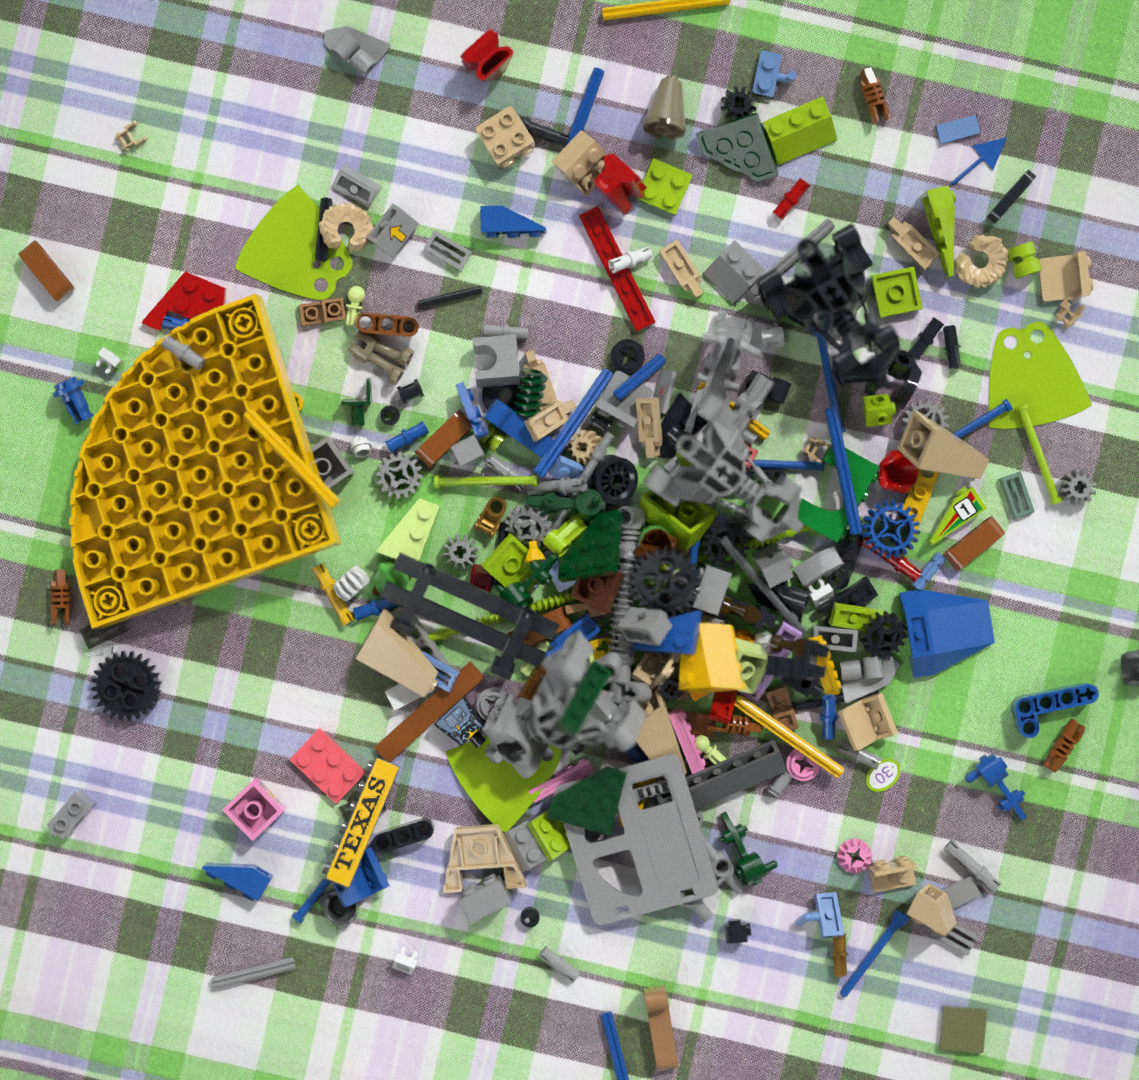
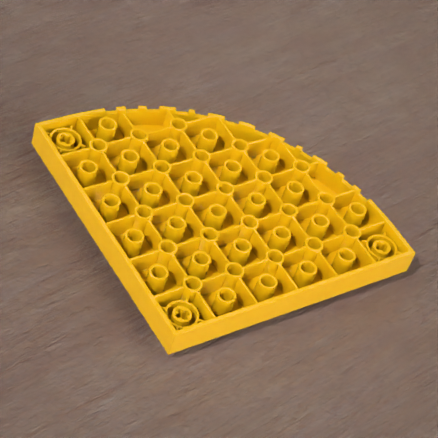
(180, 485)

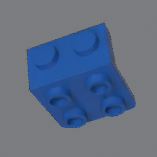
(367, 880)

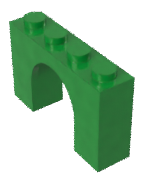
(834, 523)

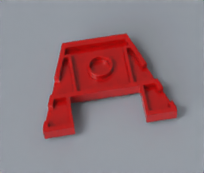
(187, 297)

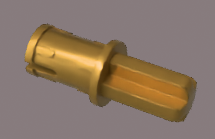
(840, 954)

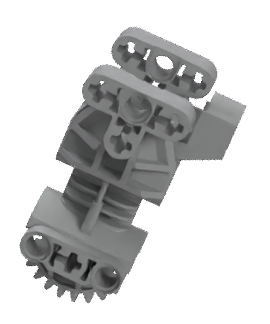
(721, 470)
(524, 728)

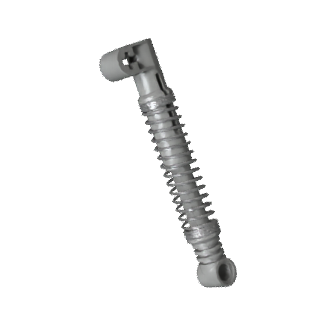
(619, 645)

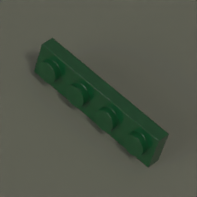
(583, 699)

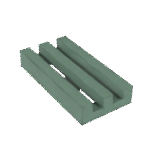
(1008, 496)

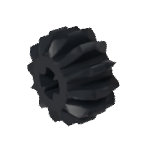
(729, 101)

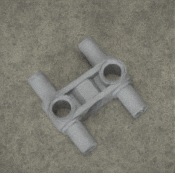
(725, 874)

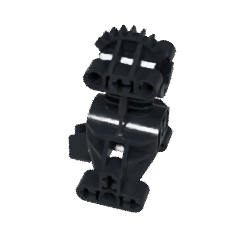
(829, 306)

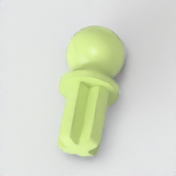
(355, 295)
(527, 668)
(711, 752)

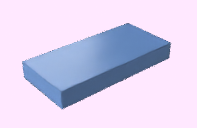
(957, 129)

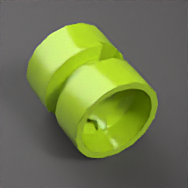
(1024, 260)

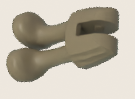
(373, 344)

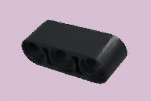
(394, 840)

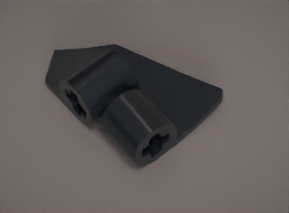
(674, 426)
(792, 597)

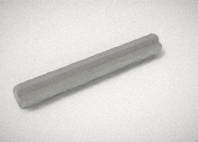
(253, 973)

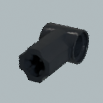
(779, 390)

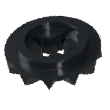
(625, 346)

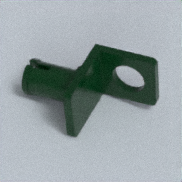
(357, 405)

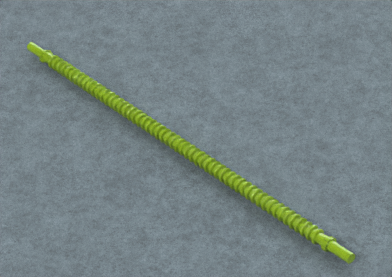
(444, 633)

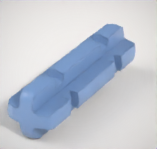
(929, 571)

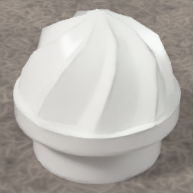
(361, 447)
(762, 639)

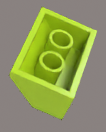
(800, 130)
(685, 521)

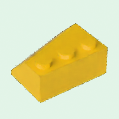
(714, 663)

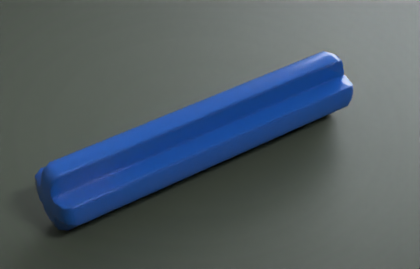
(639, 377)

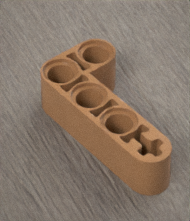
(661, 1027)

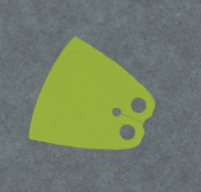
(285, 247)
(1043, 381)
(498, 787)

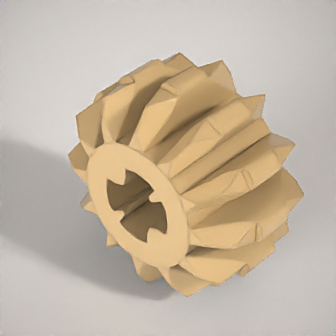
(579, 446)

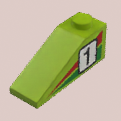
(959, 511)

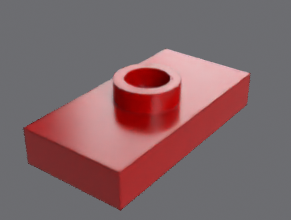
(722, 706)

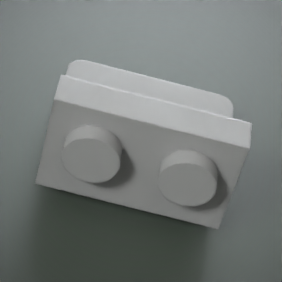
(625, 409)

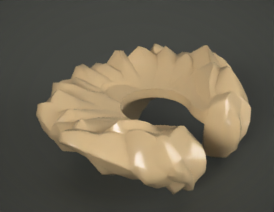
(346, 213)
(992, 271)

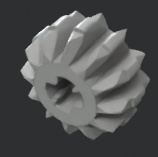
(1072, 481)
(466, 557)

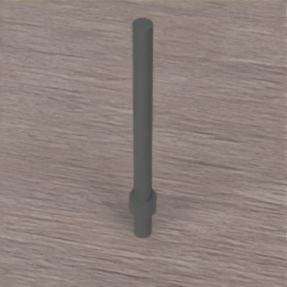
(788, 616)

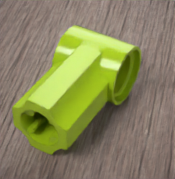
(561, 540)

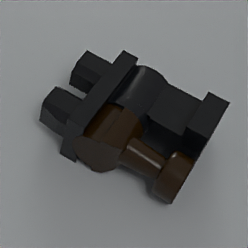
(747, 612)
(803, 658)

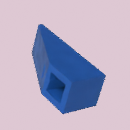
(501, 220)
(244, 877)

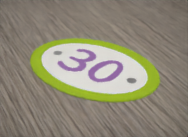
(884, 776)

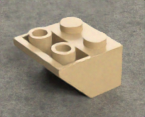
(581, 162)
(933, 909)

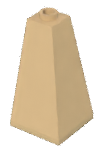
(939, 450)
(397, 657)
(656, 733)

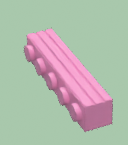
(686, 740)
(571, 773)

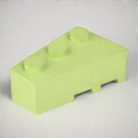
(412, 531)

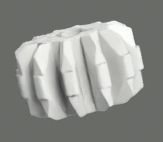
(351, 583)

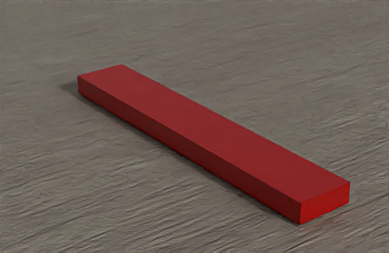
(622, 280)

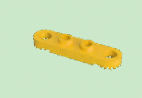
(918, 497)

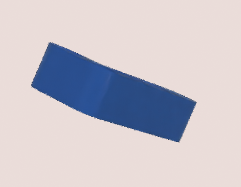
(514, 426)
(1054, 704)

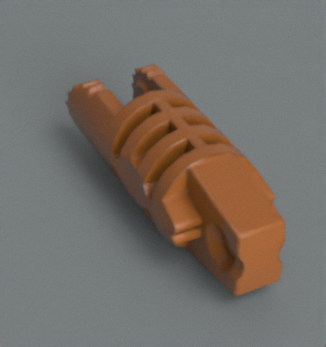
(873, 96)
(59, 597)
(738, 725)
(1064, 745)

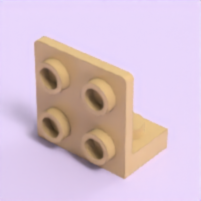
(892, 874)

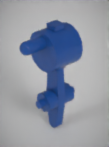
(993, 772)

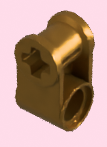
(490, 518)

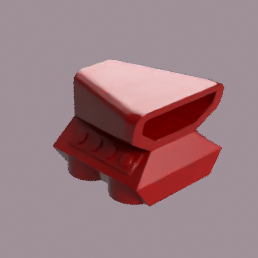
(487, 57)
(618, 183)

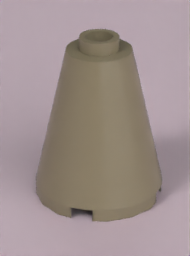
(666, 110)

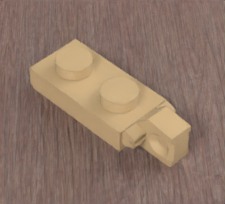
(913, 243)
(682, 268)
(549, 393)
(549, 419)
(649, 425)

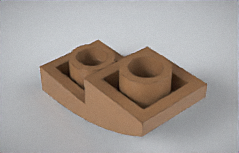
(322, 312)

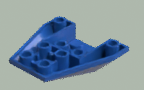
(944, 629)

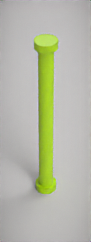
(1038, 454)
(475, 481)

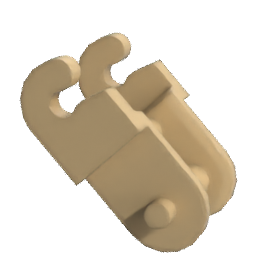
(120, 136)
(1065, 309)
(818, 442)

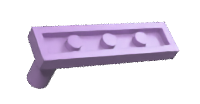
(788, 633)

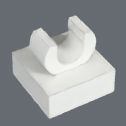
(772, 338)
(110, 358)
(821, 595)
(405, 963)

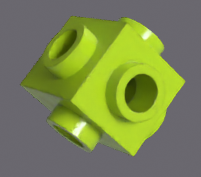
(878, 410)

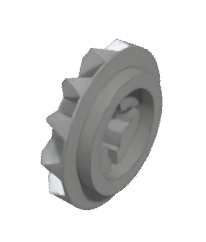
(483, 705)

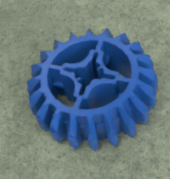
(906, 520)

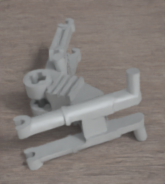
(723, 361)

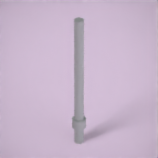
(598, 454)

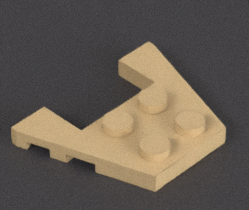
(480, 849)

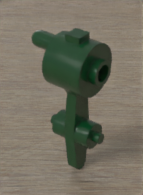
(586, 504)
(519, 593)
(750, 866)

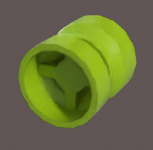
(496, 440)

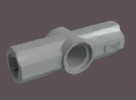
(751, 402)

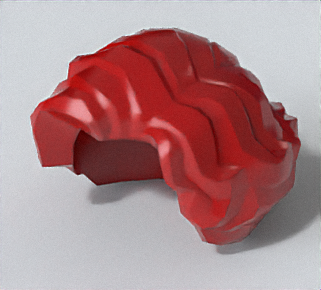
(897, 473)

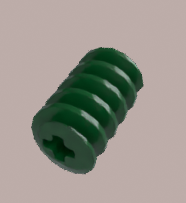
(531, 393)

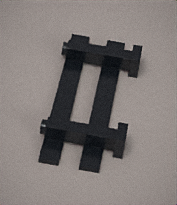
(511, 646)

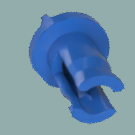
(73, 399)

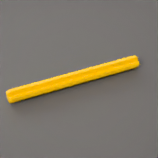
(657, 7)
(291, 458)
(788, 736)

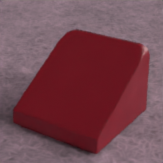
(480, 577)

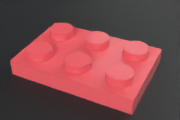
(328, 765)

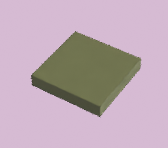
(963, 1029)

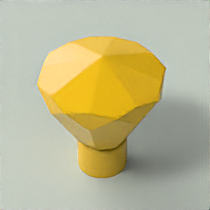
(534, 553)

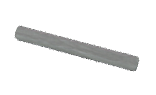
(792, 256)

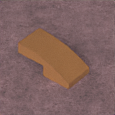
(572, 608)
(781, 706)

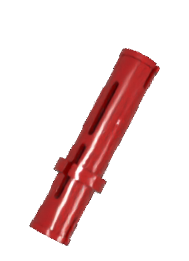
(899, 564)

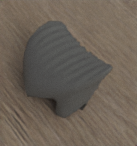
(1130, 668)
(335, 911)

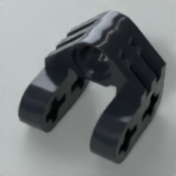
(904, 369)

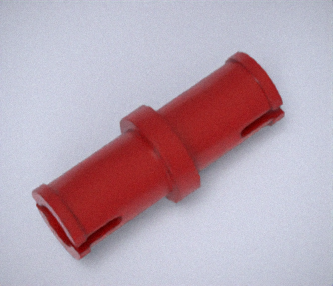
(791, 199)

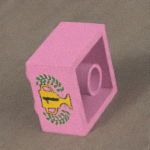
(254, 808)

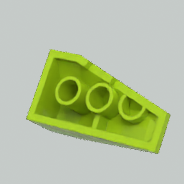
(940, 213)

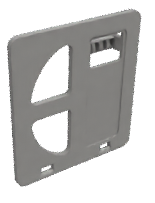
(662, 840)

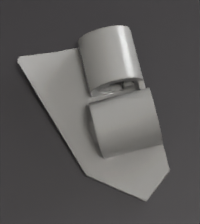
(356, 48)
(866, 675)

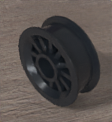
(624, 481)

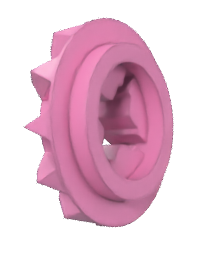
(794, 768)
(852, 846)

